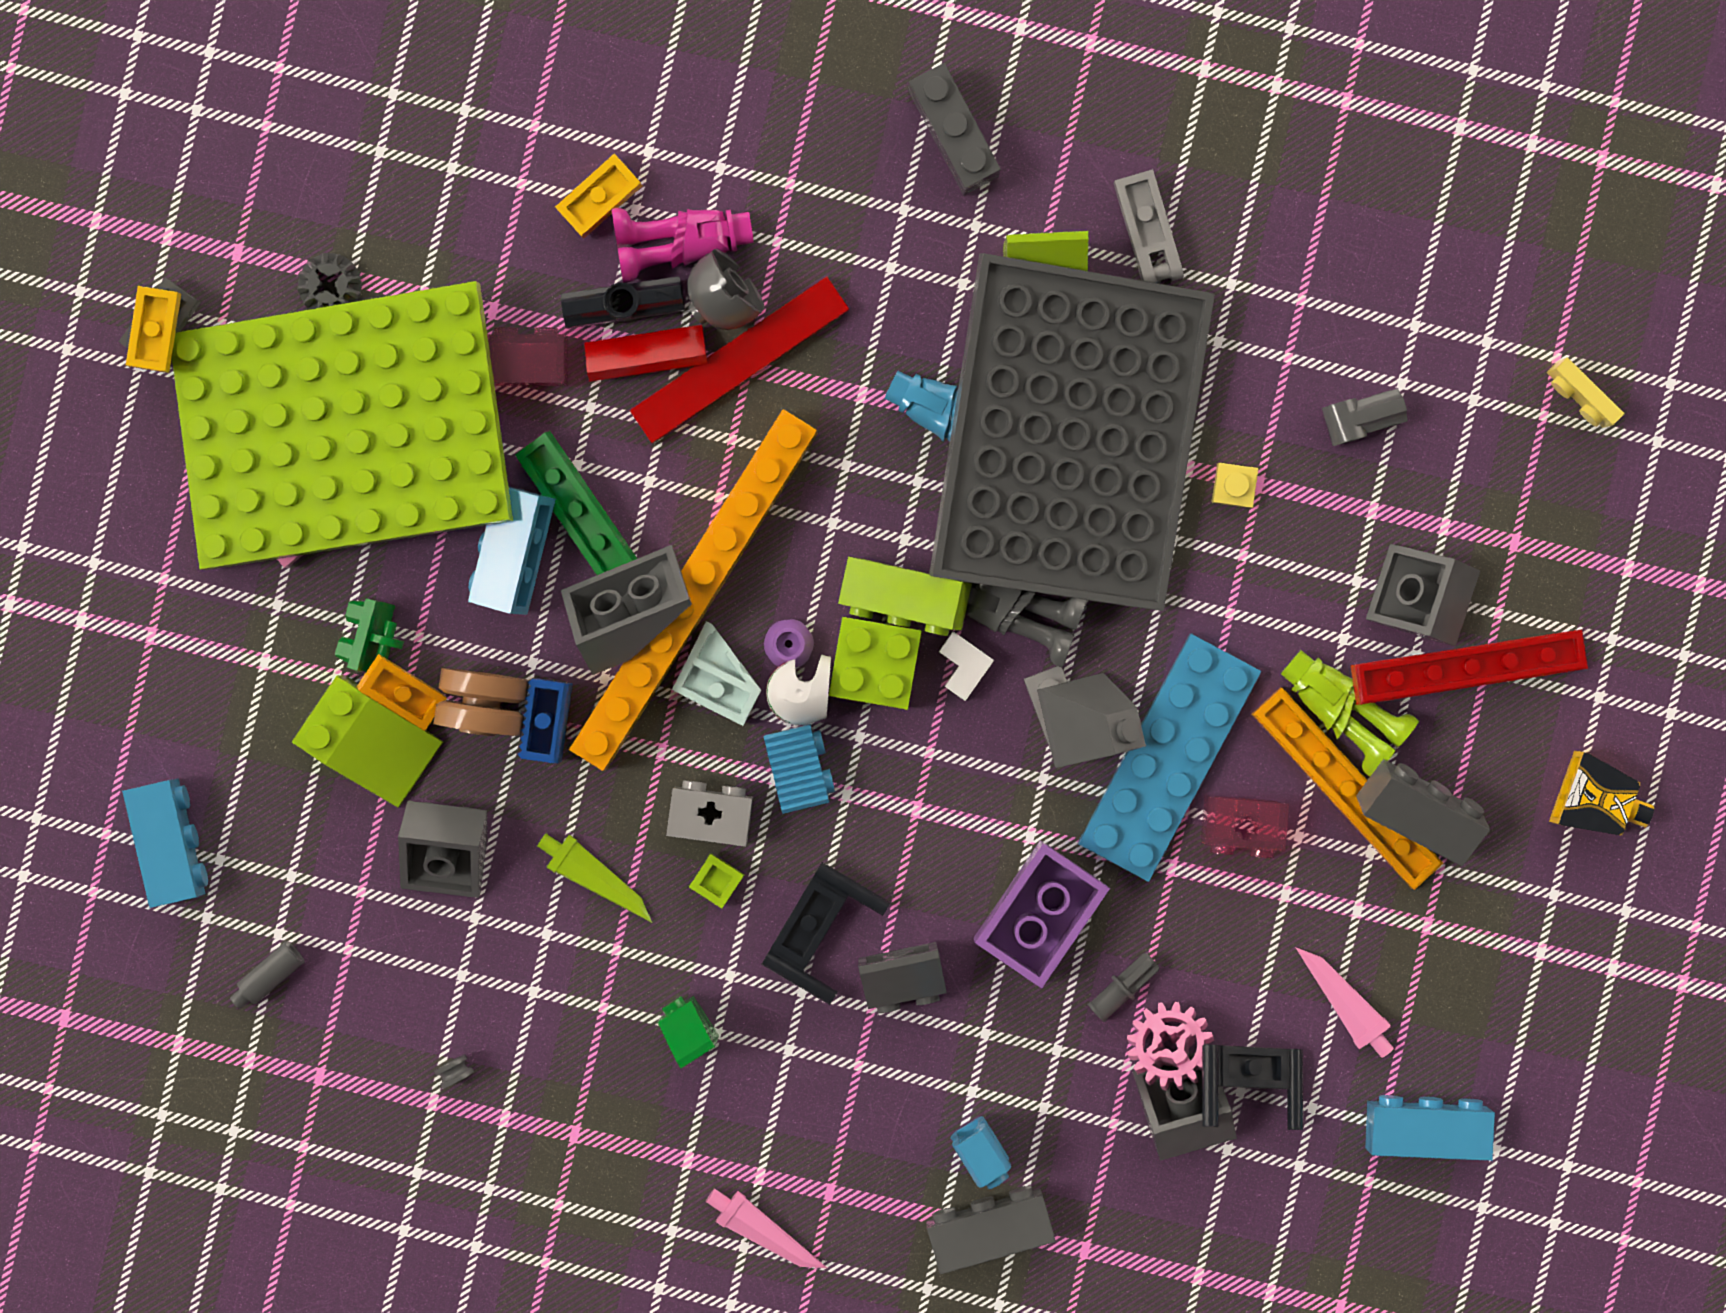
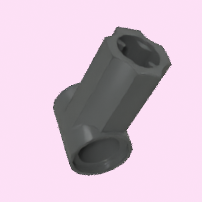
(1356, 418)

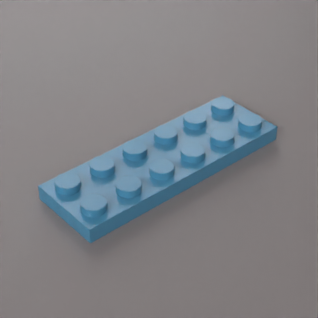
(1181, 743)

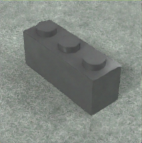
(953, 129)
(1423, 811)
(989, 1229)

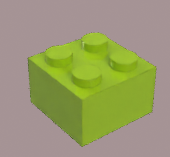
(875, 663)

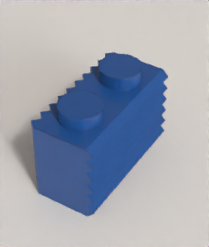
(545, 720)

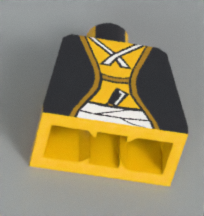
(1599, 798)

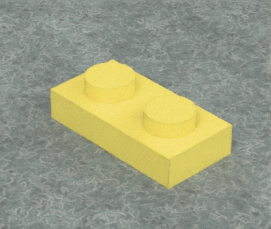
(1573, 383)

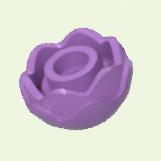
(788, 630)

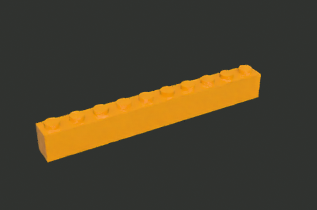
(704, 577)

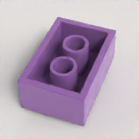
(1041, 914)

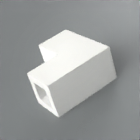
(971, 665)

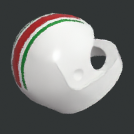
(798, 700)

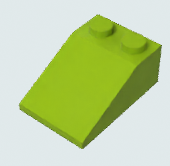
(366, 741)

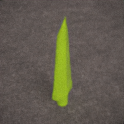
(586, 870)

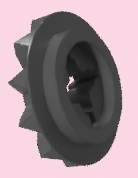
(329, 264)

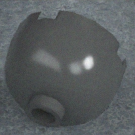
(721, 294)

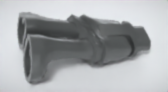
(1001, 609)

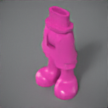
(693, 234)

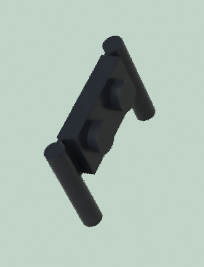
(811, 922)
(1252, 1069)

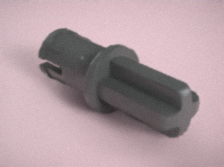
(1124, 986)

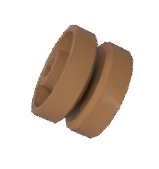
(481, 702)

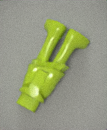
(1332, 699)

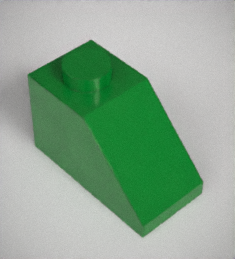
(687, 1030)

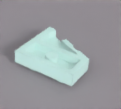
(717, 678)

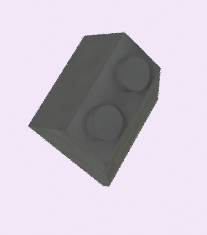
(1423, 594)
(442, 849)
(902, 977)
(1177, 1115)

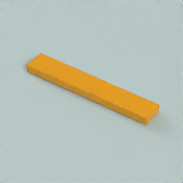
(1341, 784)

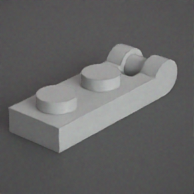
(1148, 226)

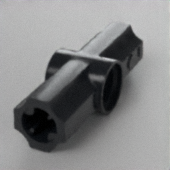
(596, 305)

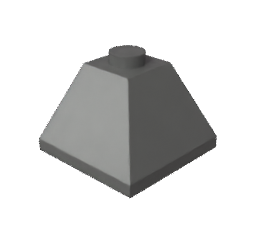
(1089, 720)

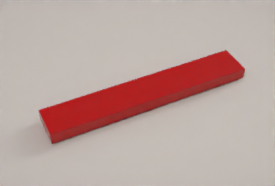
(739, 360)
(1468, 667)

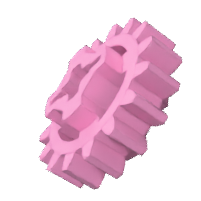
(1158, 1055)

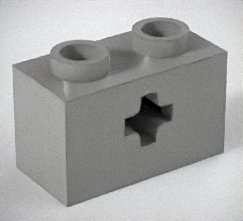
(688, 823)

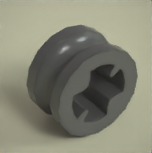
(453, 1071)

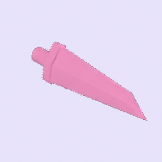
(1355, 1012)
(747, 1220)

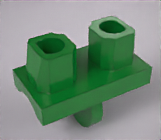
(373, 634)

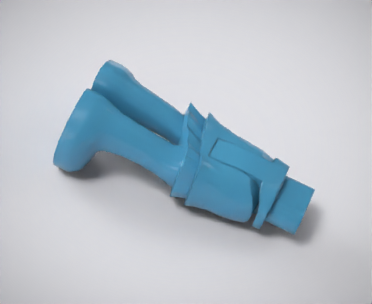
(926, 401)

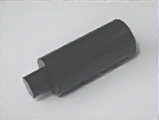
(267, 975)

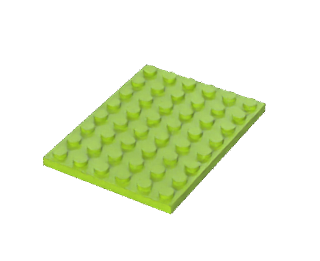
(340, 426)

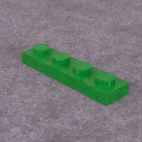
(575, 504)

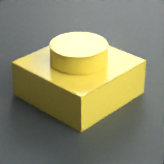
(1235, 485)

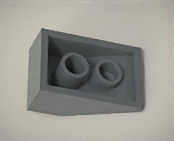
(625, 608)

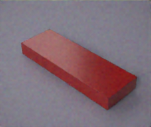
(645, 353)

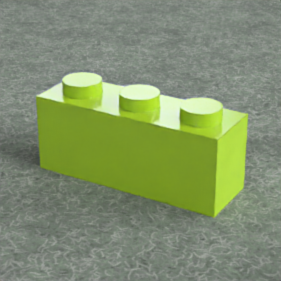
(904, 595)

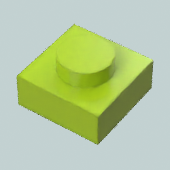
(716, 880)

